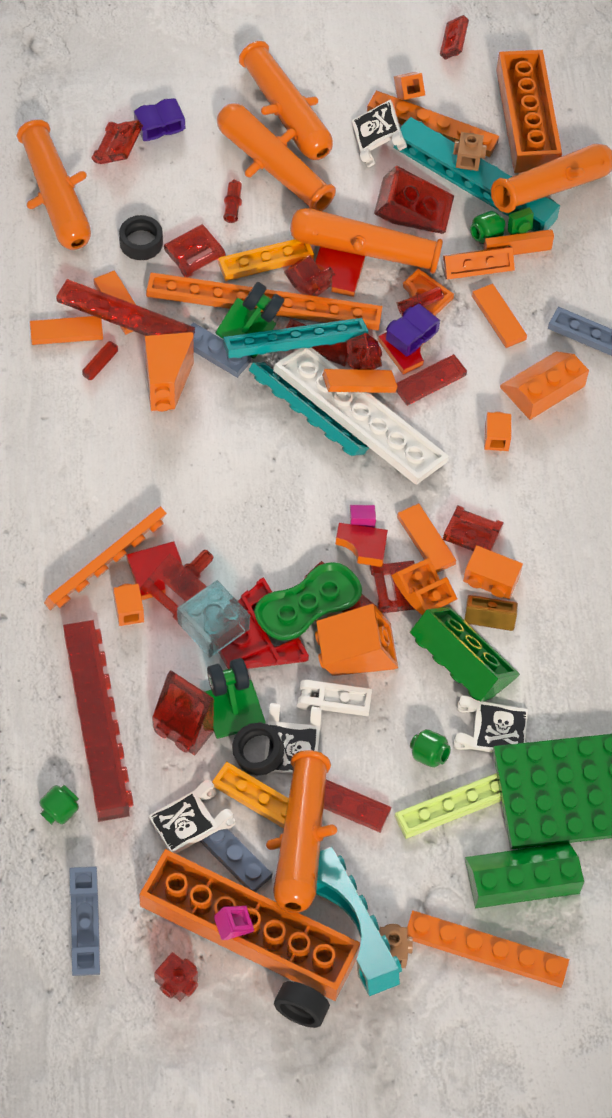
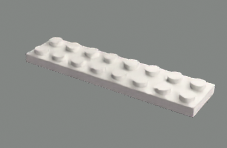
(363, 417)

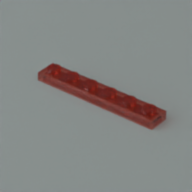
(118, 311)

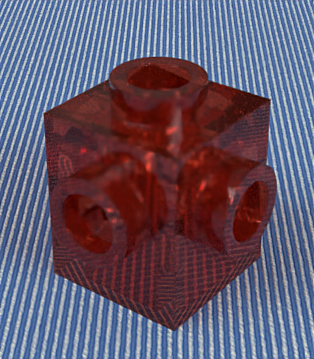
(363, 353)
(177, 977)

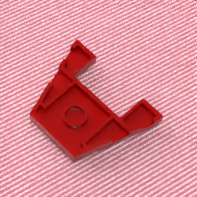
(255, 644)

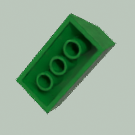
(463, 653)
(524, 875)

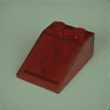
(413, 202)
(184, 714)

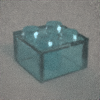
(213, 618)

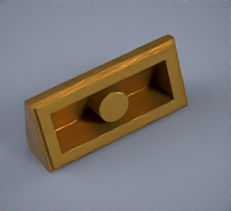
(491, 612)

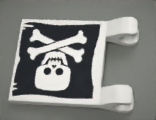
(376, 129)
(493, 725)
(294, 736)
(188, 819)

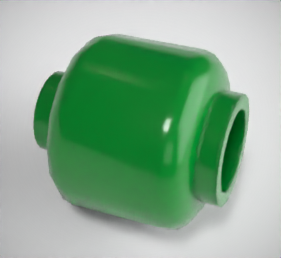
(487, 226)
(430, 748)
(59, 804)

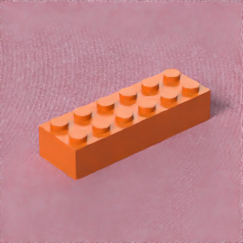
(528, 109)

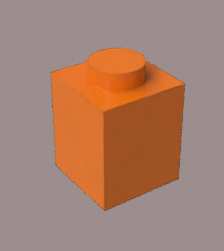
(409, 85)
(497, 431)
(128, 604)

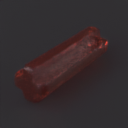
(100, 360)

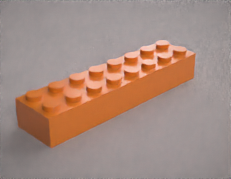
(280, 939)

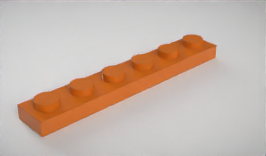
(445, 125)
(99, 564)
(487, 949)

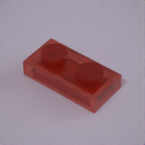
(454, 37)

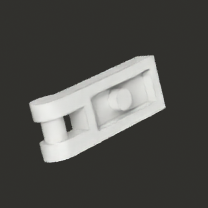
(335, 697)

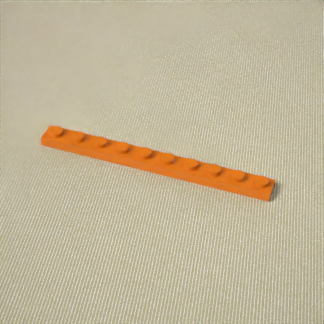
(294, 305)

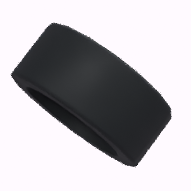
(141, 223)
(249, 732)
(301, 1004)

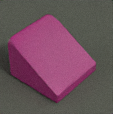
(363, 515)
(233, 922)

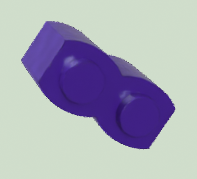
(160, 119)
(412, 329)

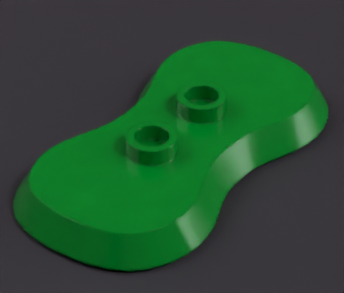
(293, 610)

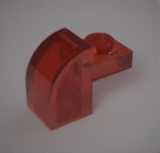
(308, 278)

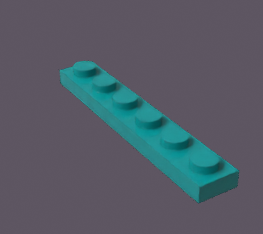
(293, 338)
(299, 403)

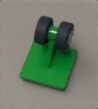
(245, 319)
(234, 698)

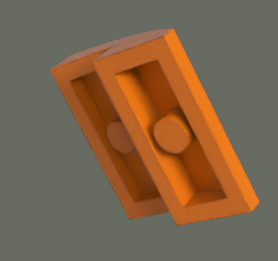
(423, 587)

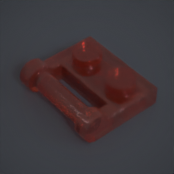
(122, 144)
(190, 245)
(471, 530)
(176, 578)
(384, 604)

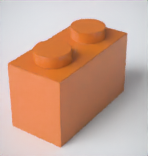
(492, 572)

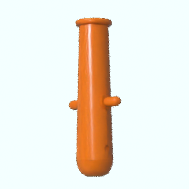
(287, 102)
(273, 155)
(552, 177)
(55, 186)
(364, 239)
(302, 833)

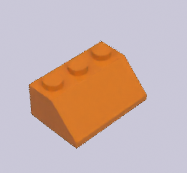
(546, 383)

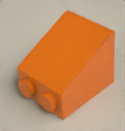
(168, 367)
(356, 642)

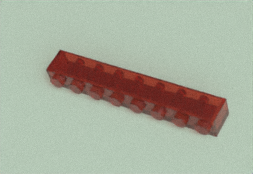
(96, 721)

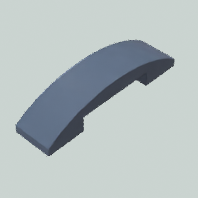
(84, 921)

